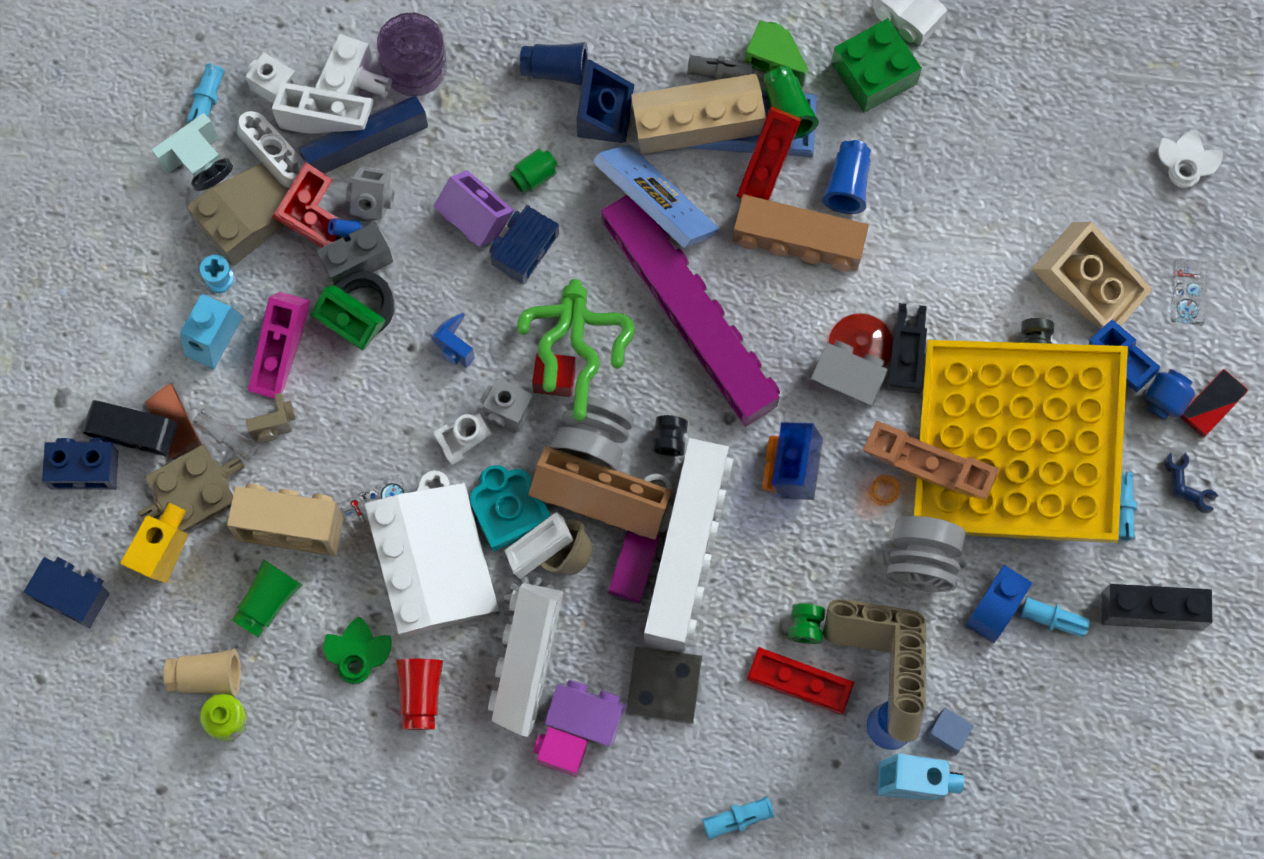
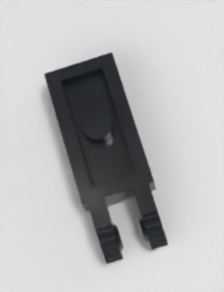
(907, 352)

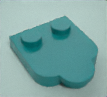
(505, 507)

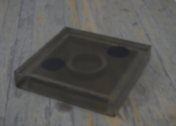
(664, 685)

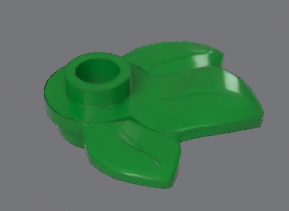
(357, 646)

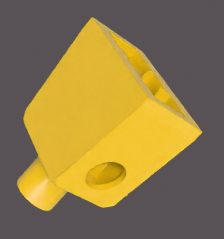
(149, 554)

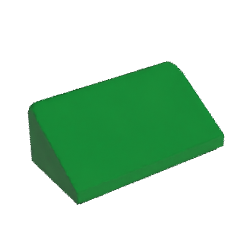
(347, 317)

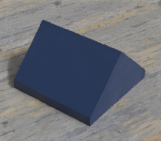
(603, 104)

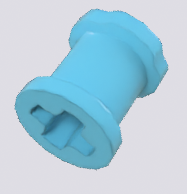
(209, 269)

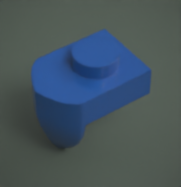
(453, 347)

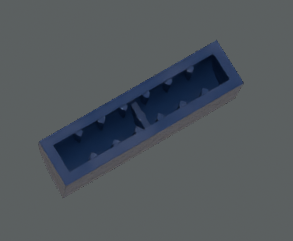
(380, 130)

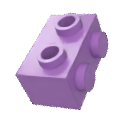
(473, 208)
(585, 712)

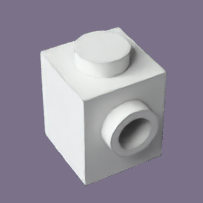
(266, 76)

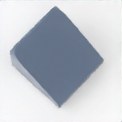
(950, 731)

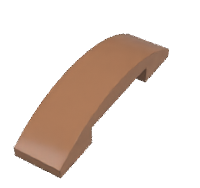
(930, 463)

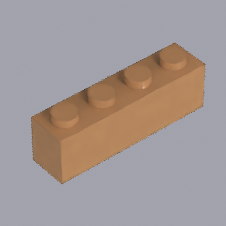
(800, 233)
(600, 492)

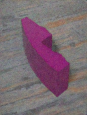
(633, 567)

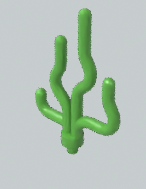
(575, 312)

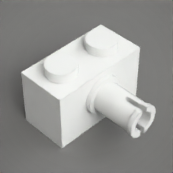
(348, 69)

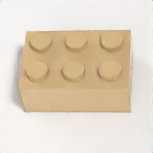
(285, 519)

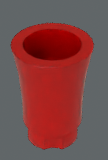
(419, 692)

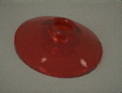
(867, 326)

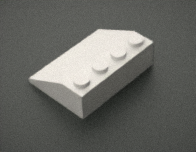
(431, 559)

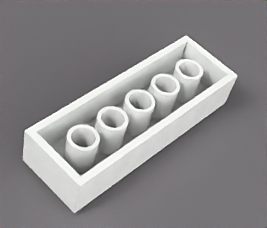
(685, 548)

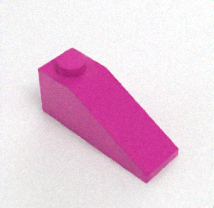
(278, 343)

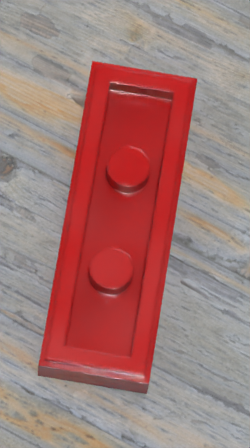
(769, 154)
(800, 681)

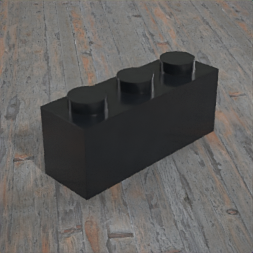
(1156, 607)

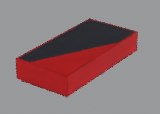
(1214, 403)

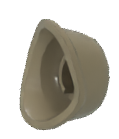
(573, 556)

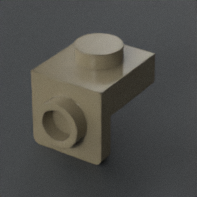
(269, 426)

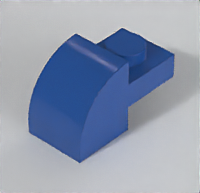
(1139, 365)
(999, 604)

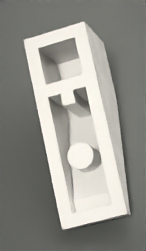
(319, 110)

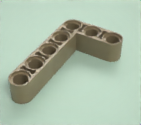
(904, 637)

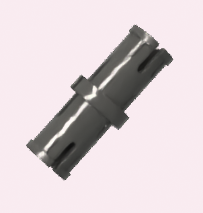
(717, 68)

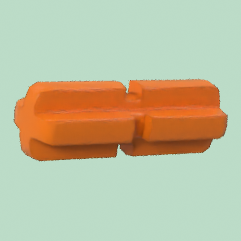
(769, 467)

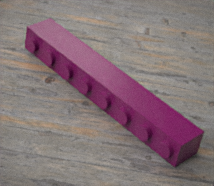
(691, 310)

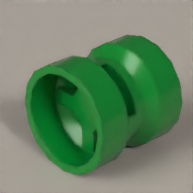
(806, 623)

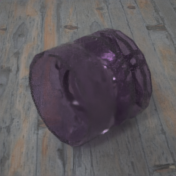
(414, 69)

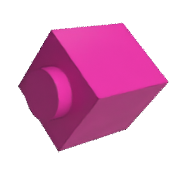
(560, 751)

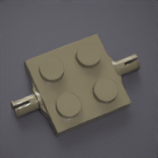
(193, 484)

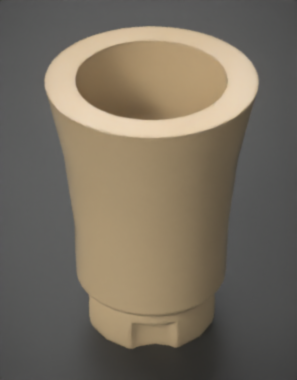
(204, 673)

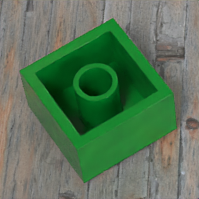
(876, 65)

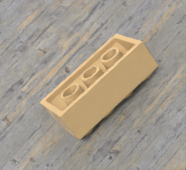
(699, 113)

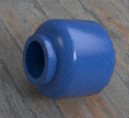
(1169, 394)

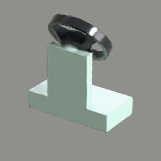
(193, 149)

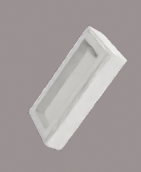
(538, 545)

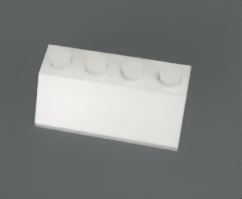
(526, 657)

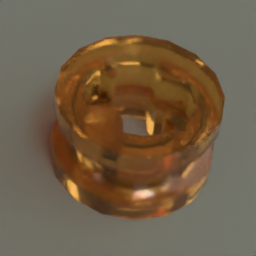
(894, 494)

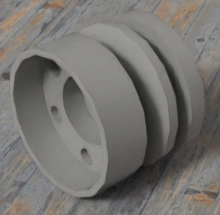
(595, 435)
(926, 553)

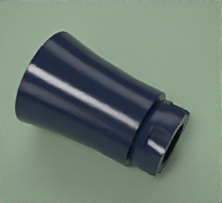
(554, 62)

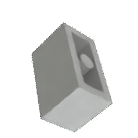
(850, 373)

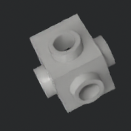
(370, 194)
(507, 404)

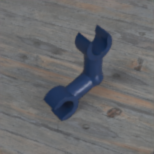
(1182, 491)

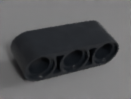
(130, 428)

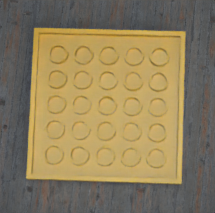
(1041, 418)

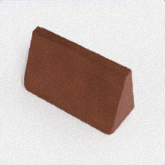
(169, 405)

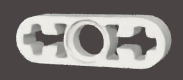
(269, 136)

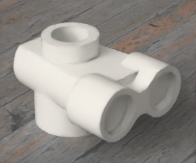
(456, 439)

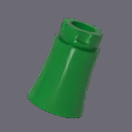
(787, 95)
(265, 598)

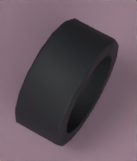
(368, 279)

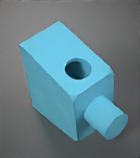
(211, 327)
(917, 778)

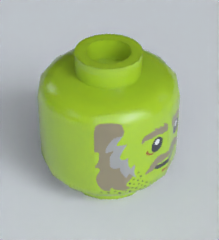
(223, 717)

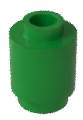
(533, 170)

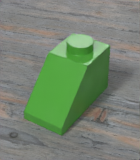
(775, 47)

